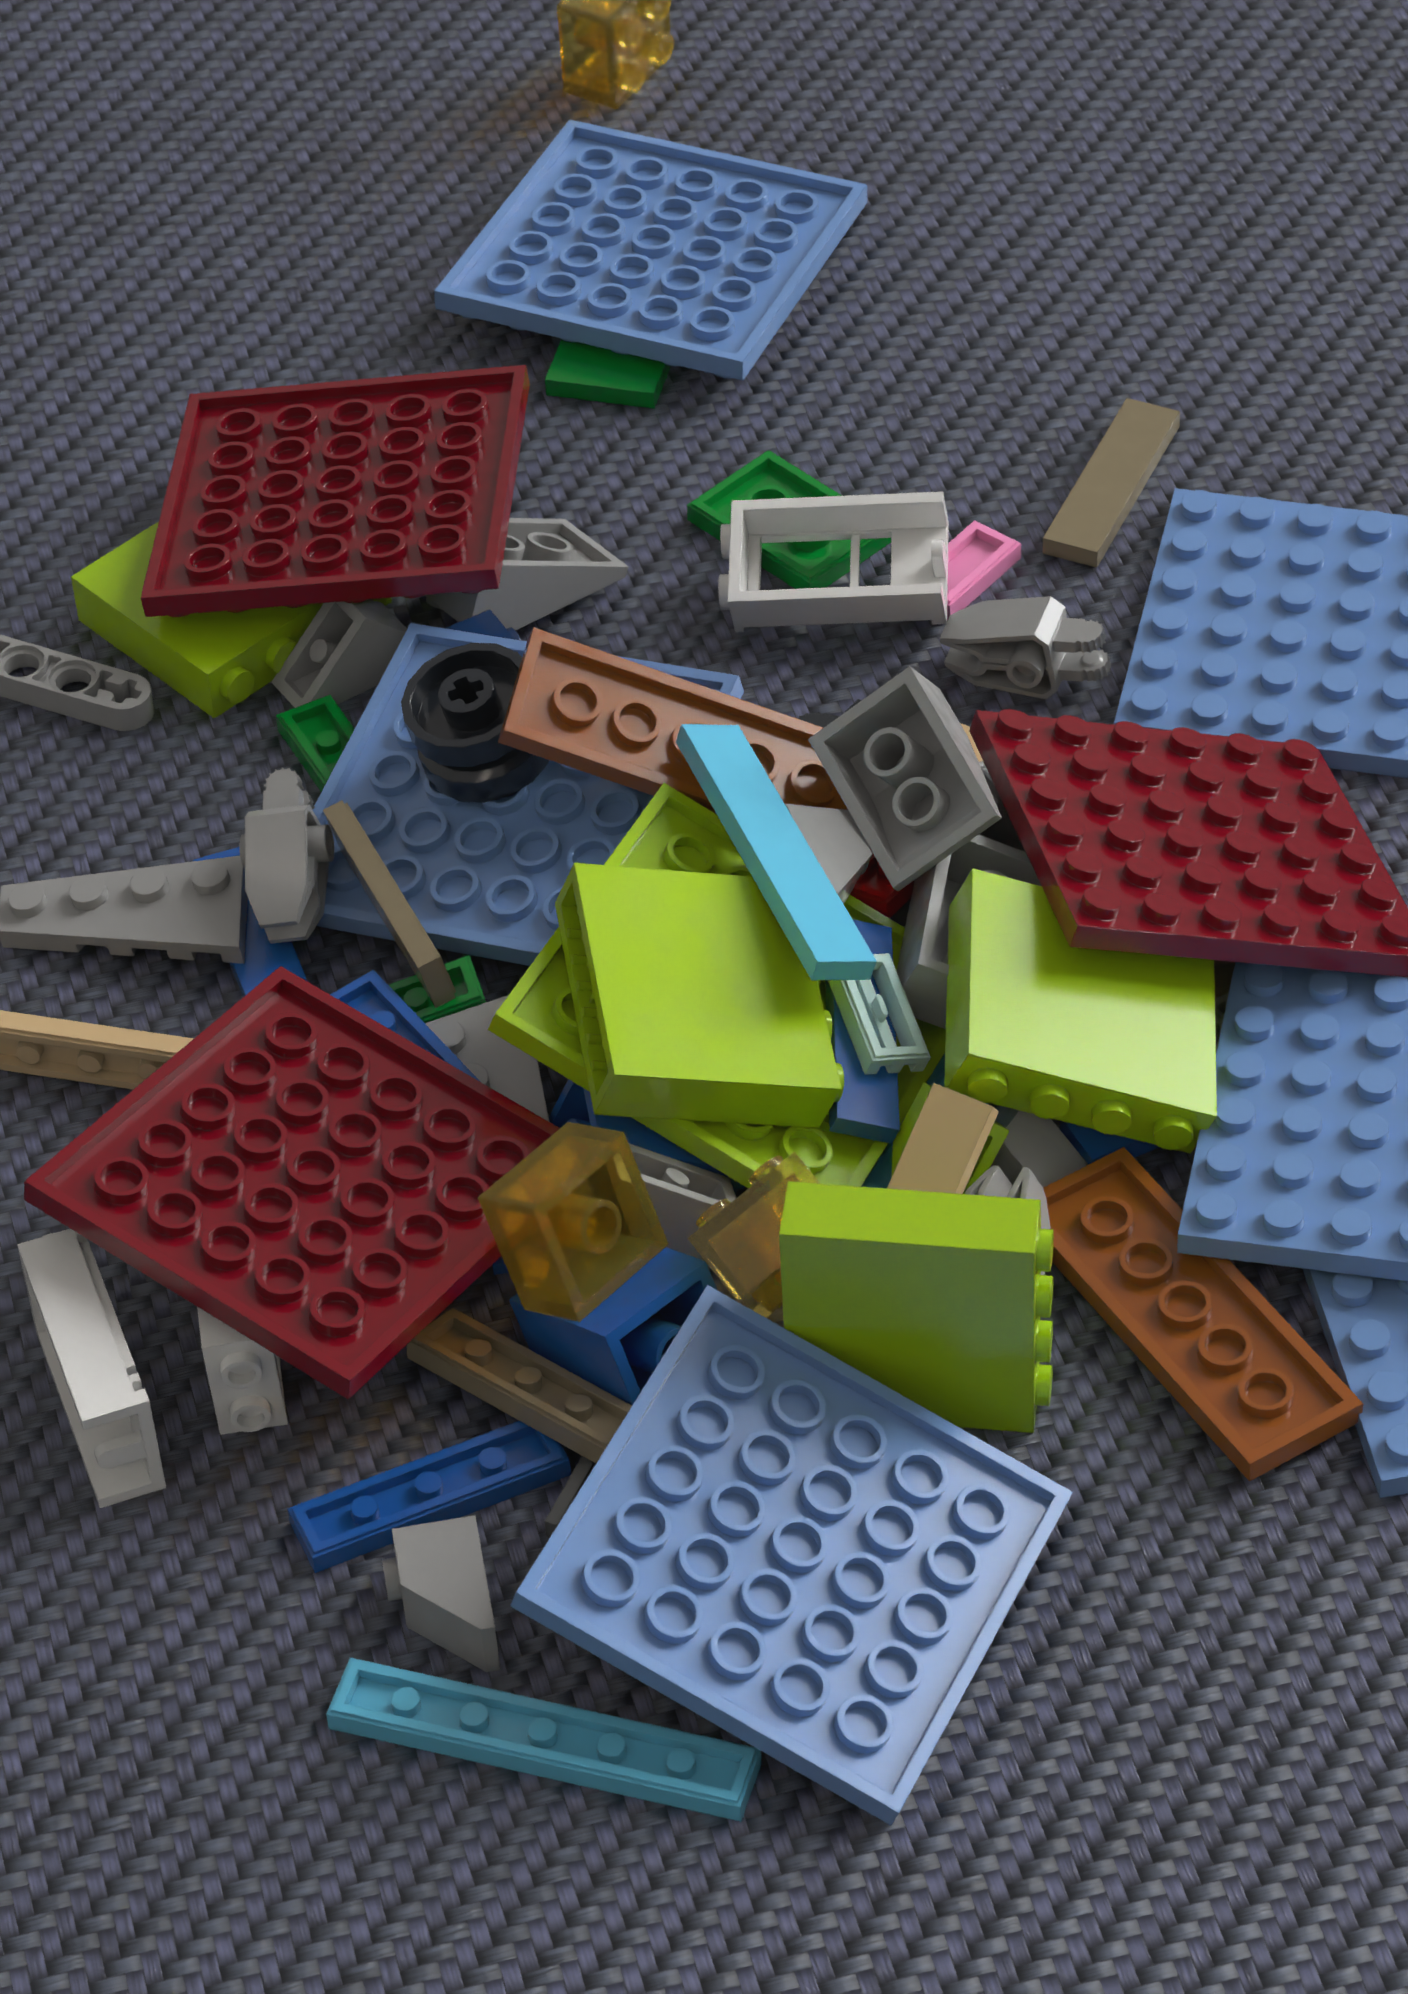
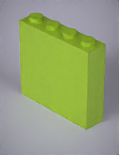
(202, 656)
(693, 1000)
(1073, 1029)
(925, 1295)

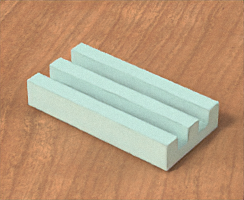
(867, 1023)

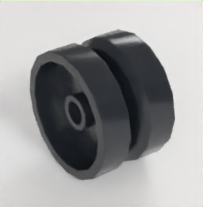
(456, 718)

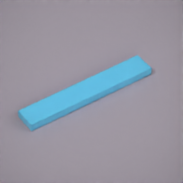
(776, 853)
(545, 1739)

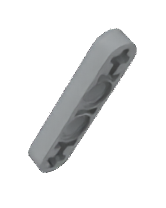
(110, 700)

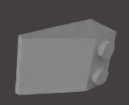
(542, 571)
(907, 776)

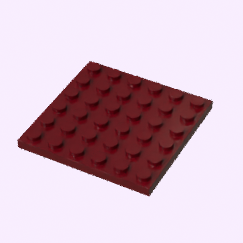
(339, 492)
(1194, 844)
(299, 1179)

